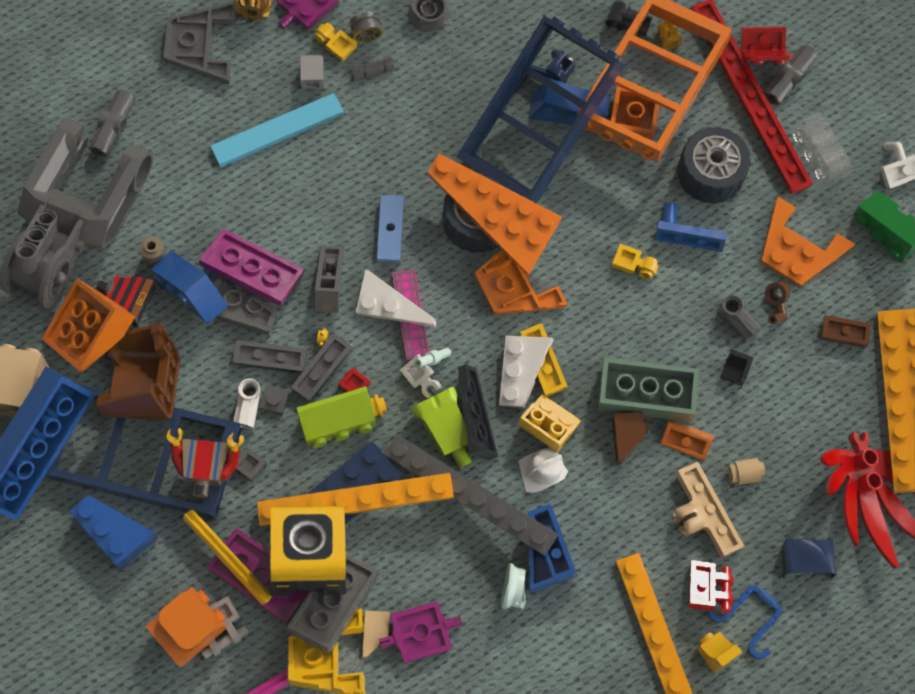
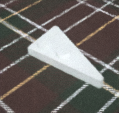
(384, 302)

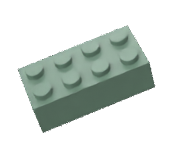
(648, 388)

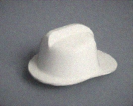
(542, 469)

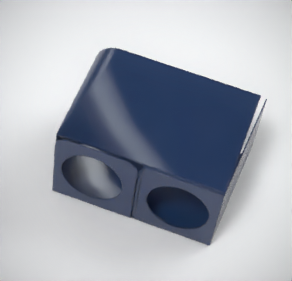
(808, 556)

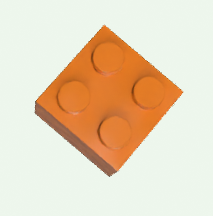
(635, 113)

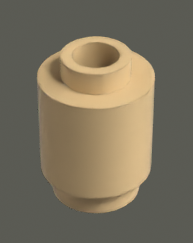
(746, 471)

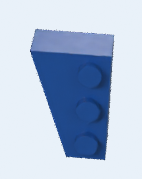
(552, 107)
(112, 531)
(557, 563)

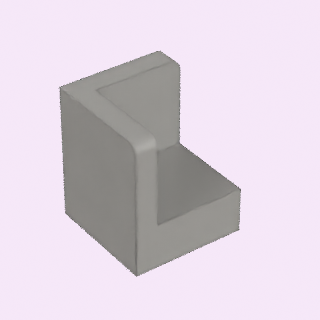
(311, 72)

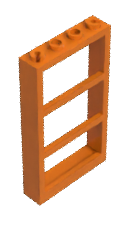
(688, 21)

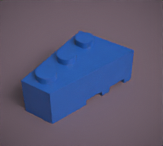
(189, 286)

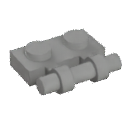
(228, 610)

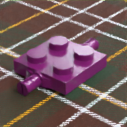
(305, 11)
(420, 632)

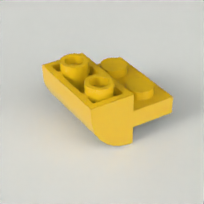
(549, 423)

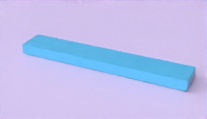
(277, 130)

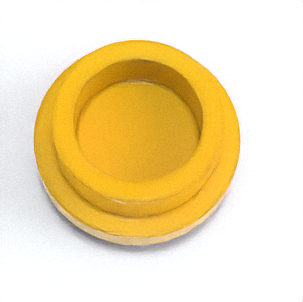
(378, 405)

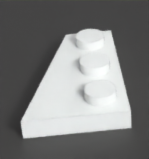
(520, 367)

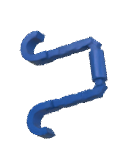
(769, 601)

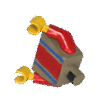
(204, 461)

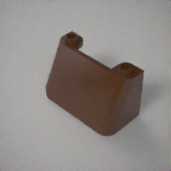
(142, 376)

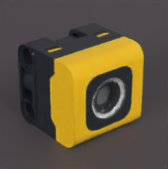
(307, 550)

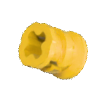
(666, 28)

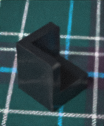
(736, 367)

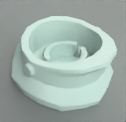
(514, 588)

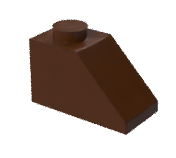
(628, 433)

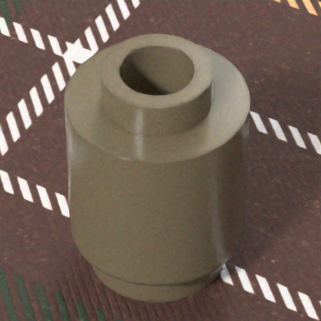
(152, 250)

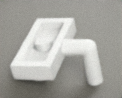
(898, 171)

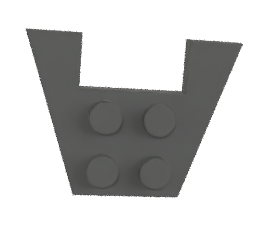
(190, 41)

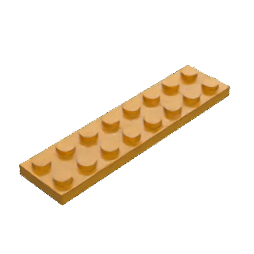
(898, 370)

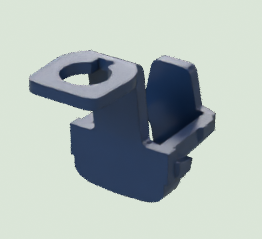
(554, 71)

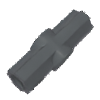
(790, 74)
(111, 123)

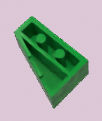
(888, 225)

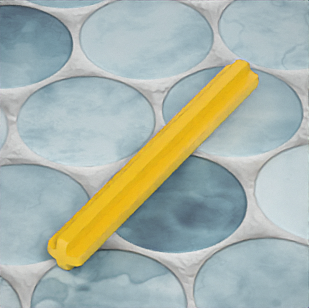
(227, 557)

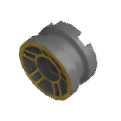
(366, 27)

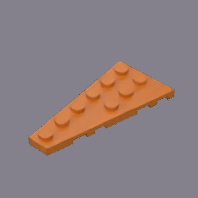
(503, 215)

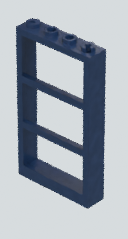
(508, 87)
(210, 505)

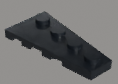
(476, 417)

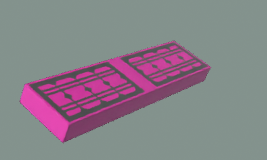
(413, 334)

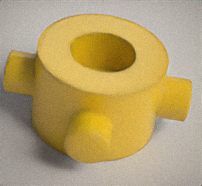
(322, 337)

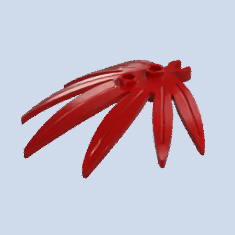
(864, 483)

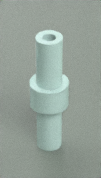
(432, 357)

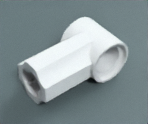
(247, 405)

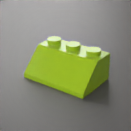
(337, 417)

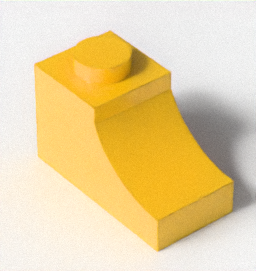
(717, 651)

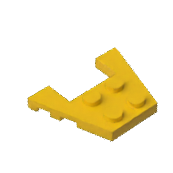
(320, 671)

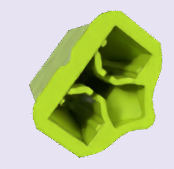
(444, 424)

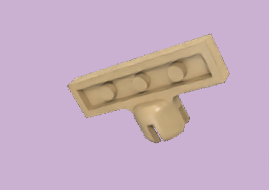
(705, 511)

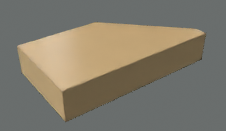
(375, 627)

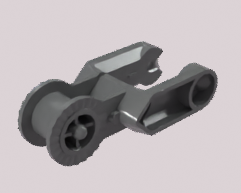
(77, 220)

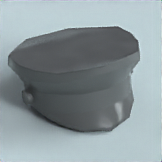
(424, 18)

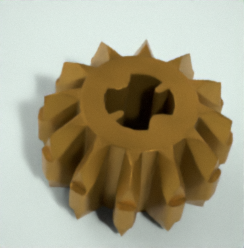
(253, 8)

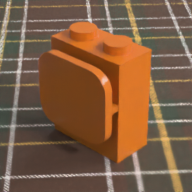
(187, 625)

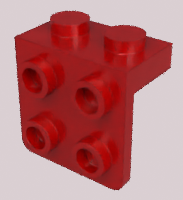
(764, 44)

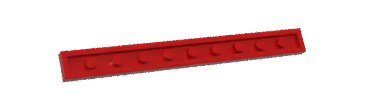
(758, 108)

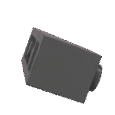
(329, 279)

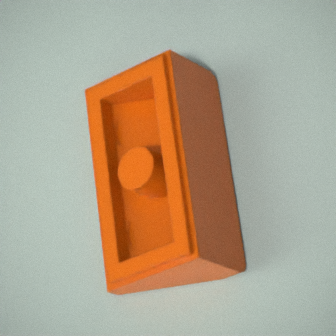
(686, 439)

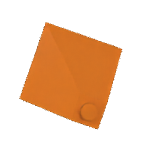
(86, 326)

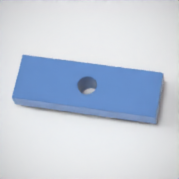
(390, 216)

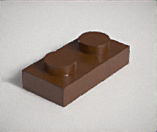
(845, 331)

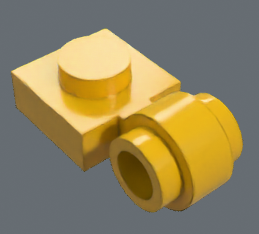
(338, 44)
(628, 259)

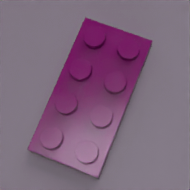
(251, 267)
(257, 561)

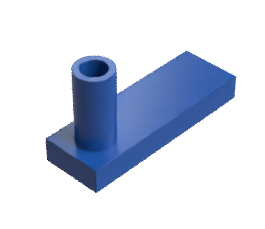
(680, 234)

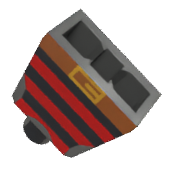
(130, 293)

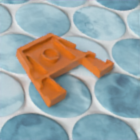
(794, 255)
(510, 290)

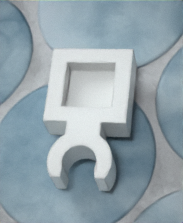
(420, 376)

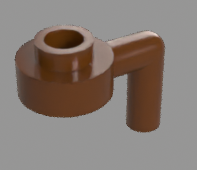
(773, 298)

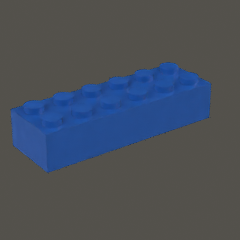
(37, 437)

